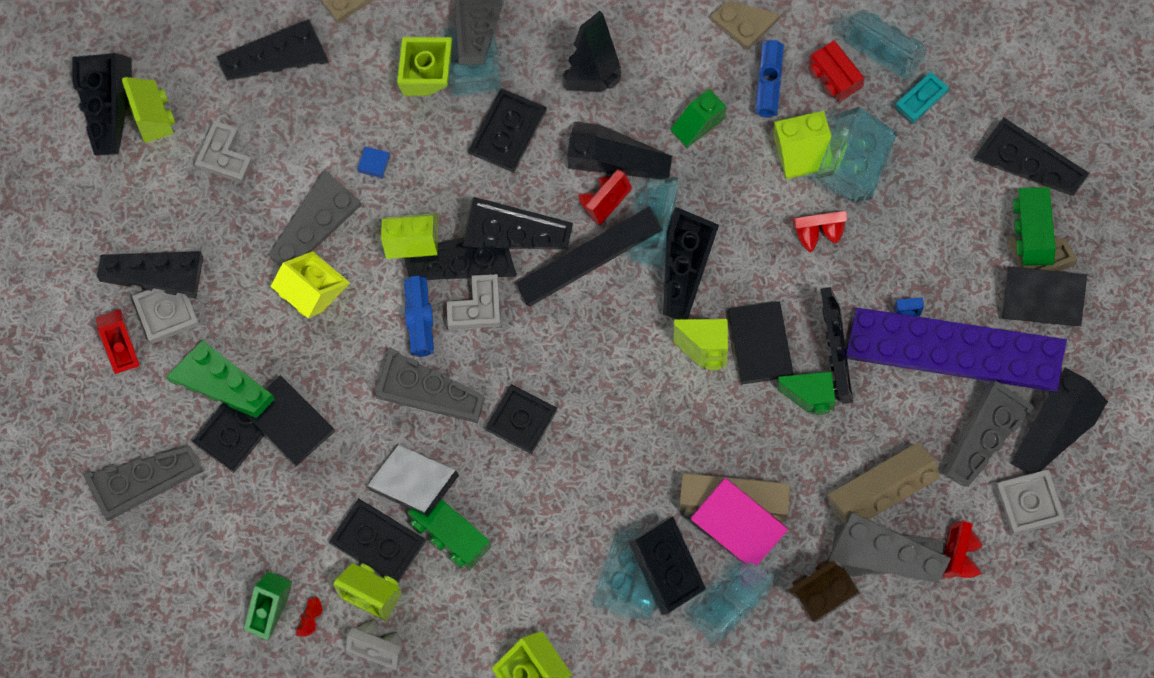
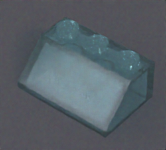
(884, 44)
(662, 197)
(622, 583)
(732, 602)

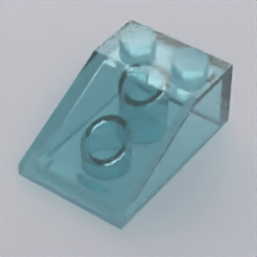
(475, 78)

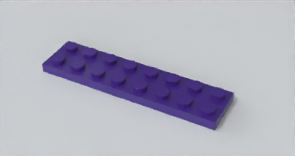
(957, 349)

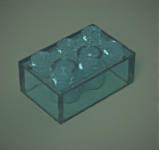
(856, 155)

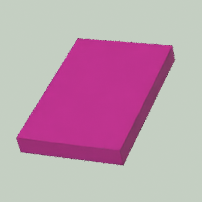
(739, 522)

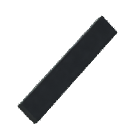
(589, 256)

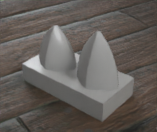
(366, 644)

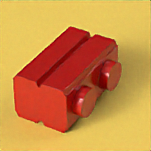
(836, 71)

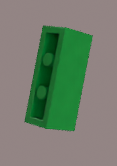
(1034, 226)
(452, 533)

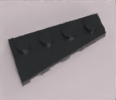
(461, 263)

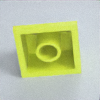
(309, 284)

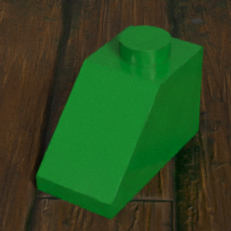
(699, 118)
(809, 391)
(267, 604)

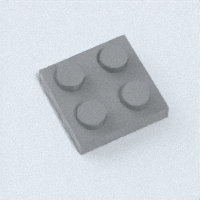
(164, 314)
(1030, 502)

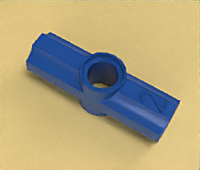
(771, 66)
(419, 316)

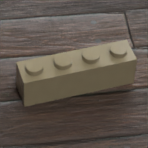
(885, 484)
(770, 495)

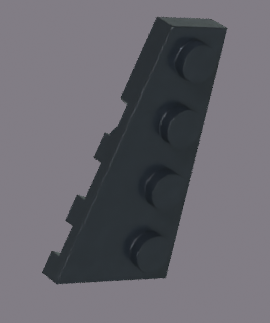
(281, 50)
(1027, 157)
(507, 227)
(164, 271)
(836, 341)

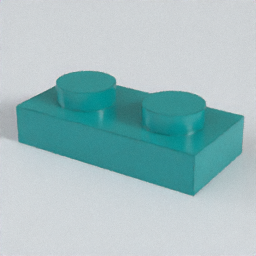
(922, 97)

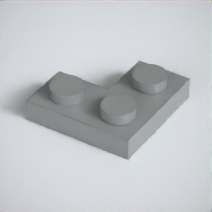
(217, 154)
(479, 312)

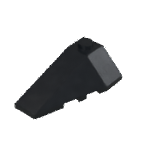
(595, 61)
(103, 98)
(605, 150)
(687, 252)
(1060, 422)

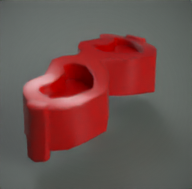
(308, 623)

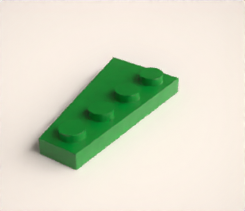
(220, 380)

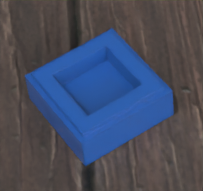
(373, 162)
(910, 306)

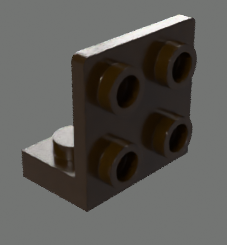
(824, 589)

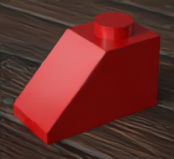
(117, 341)

